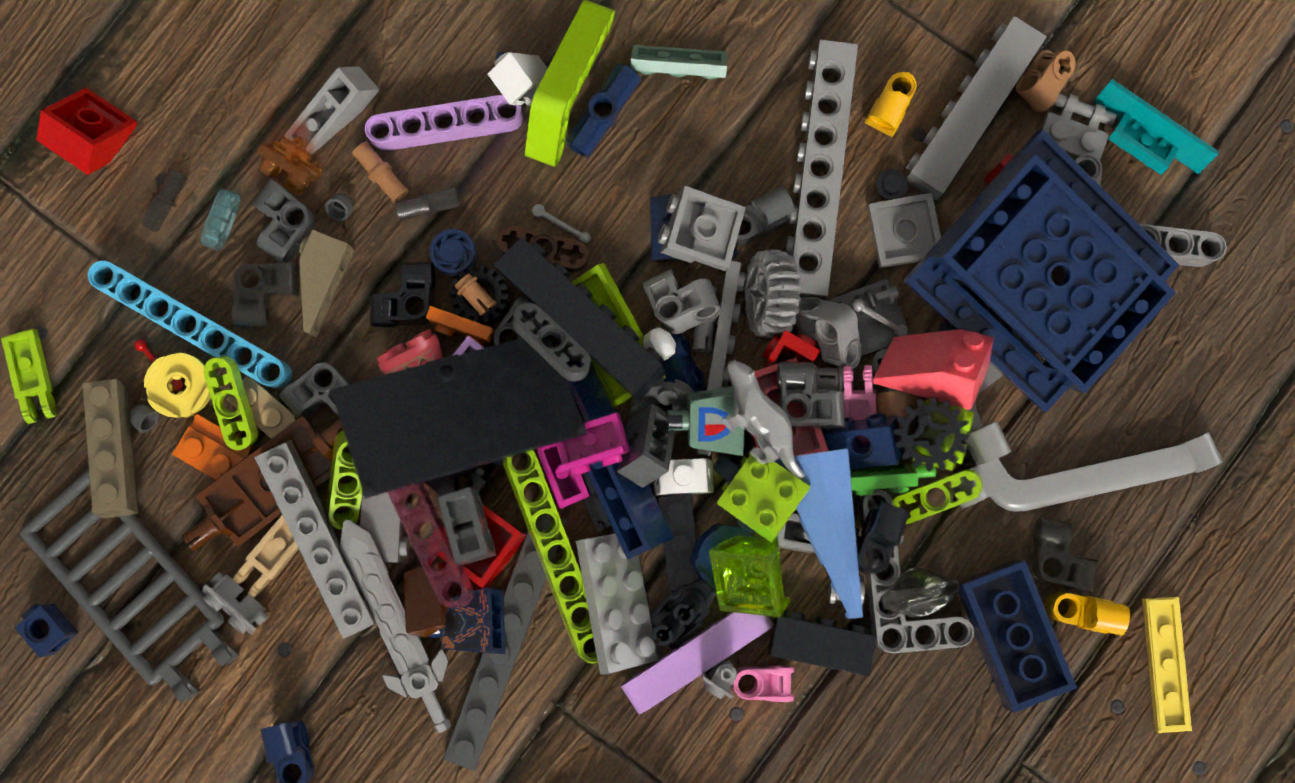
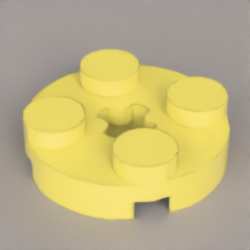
(160, 390)

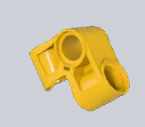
(892, 105)
(1089, 612)

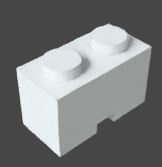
(518, 76)

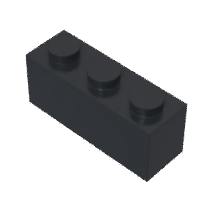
(822, 643)

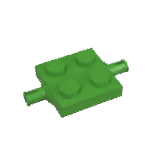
(894, 477)

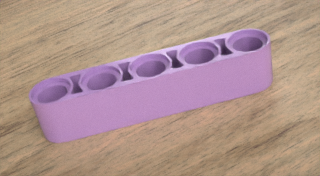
(431, 115)
(693, 658)

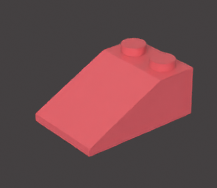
(937, 365)

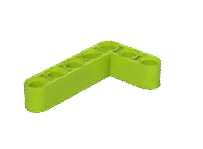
(563, 82)

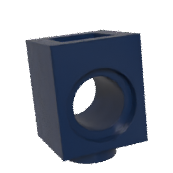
(59, 633)

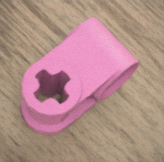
(770, 684)

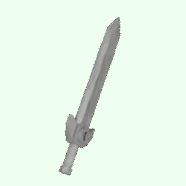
(407, 651)

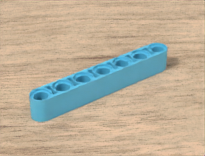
(178, 315)

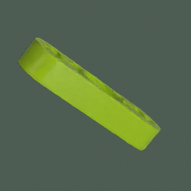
(223, 415)
(955, 479)

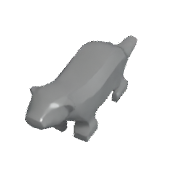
(761, 418)

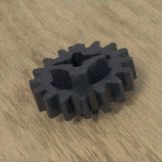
(937, 448)

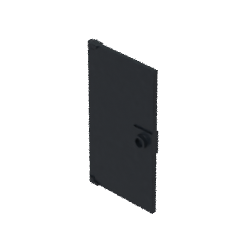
(454, 415)

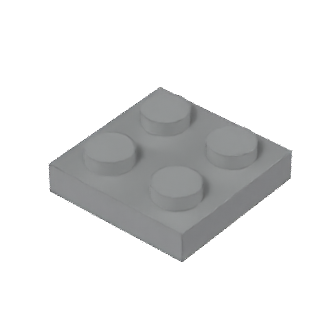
(903, 229)

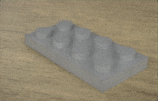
(616, 605)

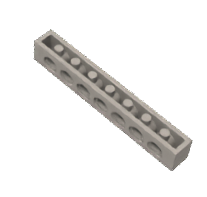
(841, 61)

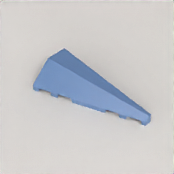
(829, 522)

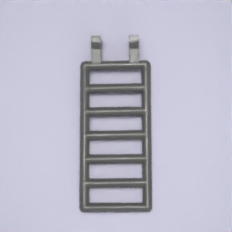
(167, 669)

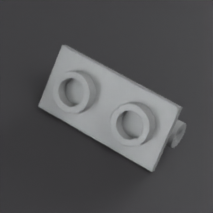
(223, 597)
(720, 679)

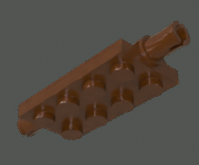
(240, 498)

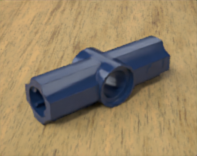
(613, 94)

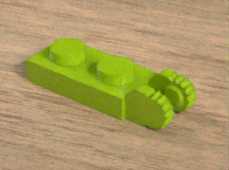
(29, 373)

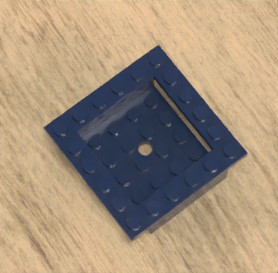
(1006, 245)

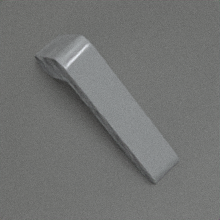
(1188, 241)
(905, 628)

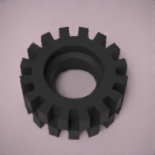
(500, 295)

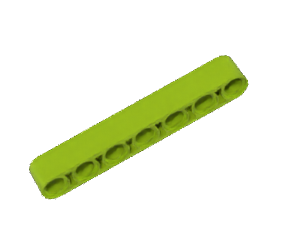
(543, 541)

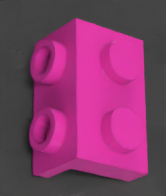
(603, 443)

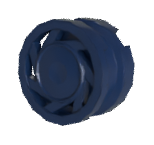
(453, 252)

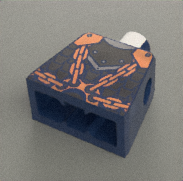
(477, 625)

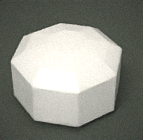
(661, 342)

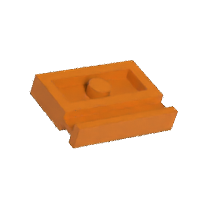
(449, 323)
(206, 449)

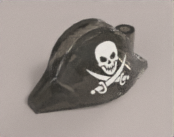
(919, 592)

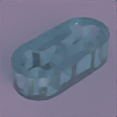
(220, 219)

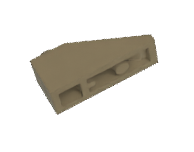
(321, 272)

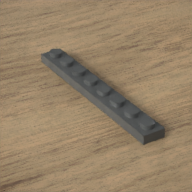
(495, 669)

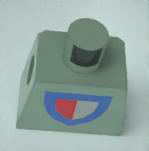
(704, 421)

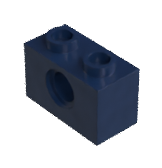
(878, 431)

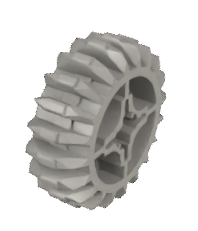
(771, 293)

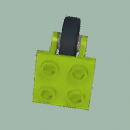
(759, 493)

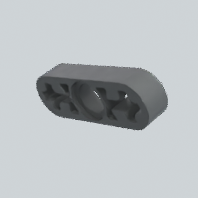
(549, 327)

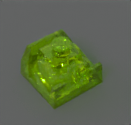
(749, 576)

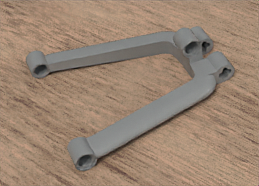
(989, 444)

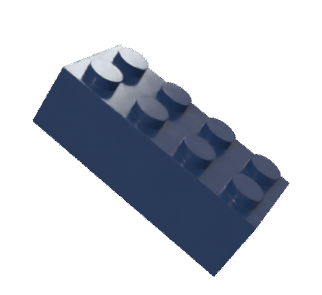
(1015, 636)

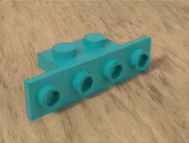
(1151, 134)

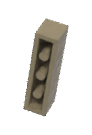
(109, 449)

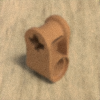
(1043, 81)

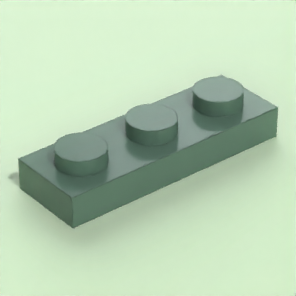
(679, 61)

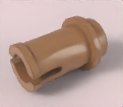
(475, 294)

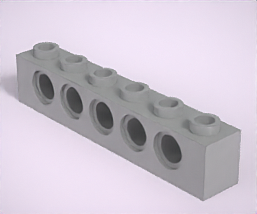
(315, 537)

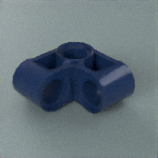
(287, 745)

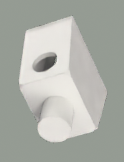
(686, 477)

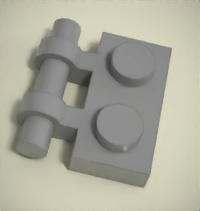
(1074, 136)

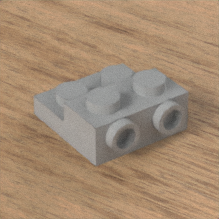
(701, 228)

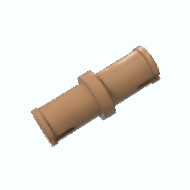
(380, 172)

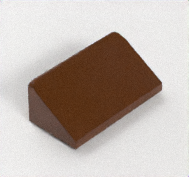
(422, 609)

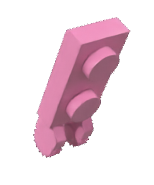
(859, 403)

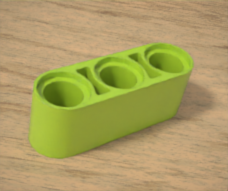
(339, 493)

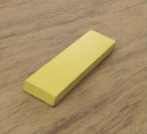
(1166, 664)

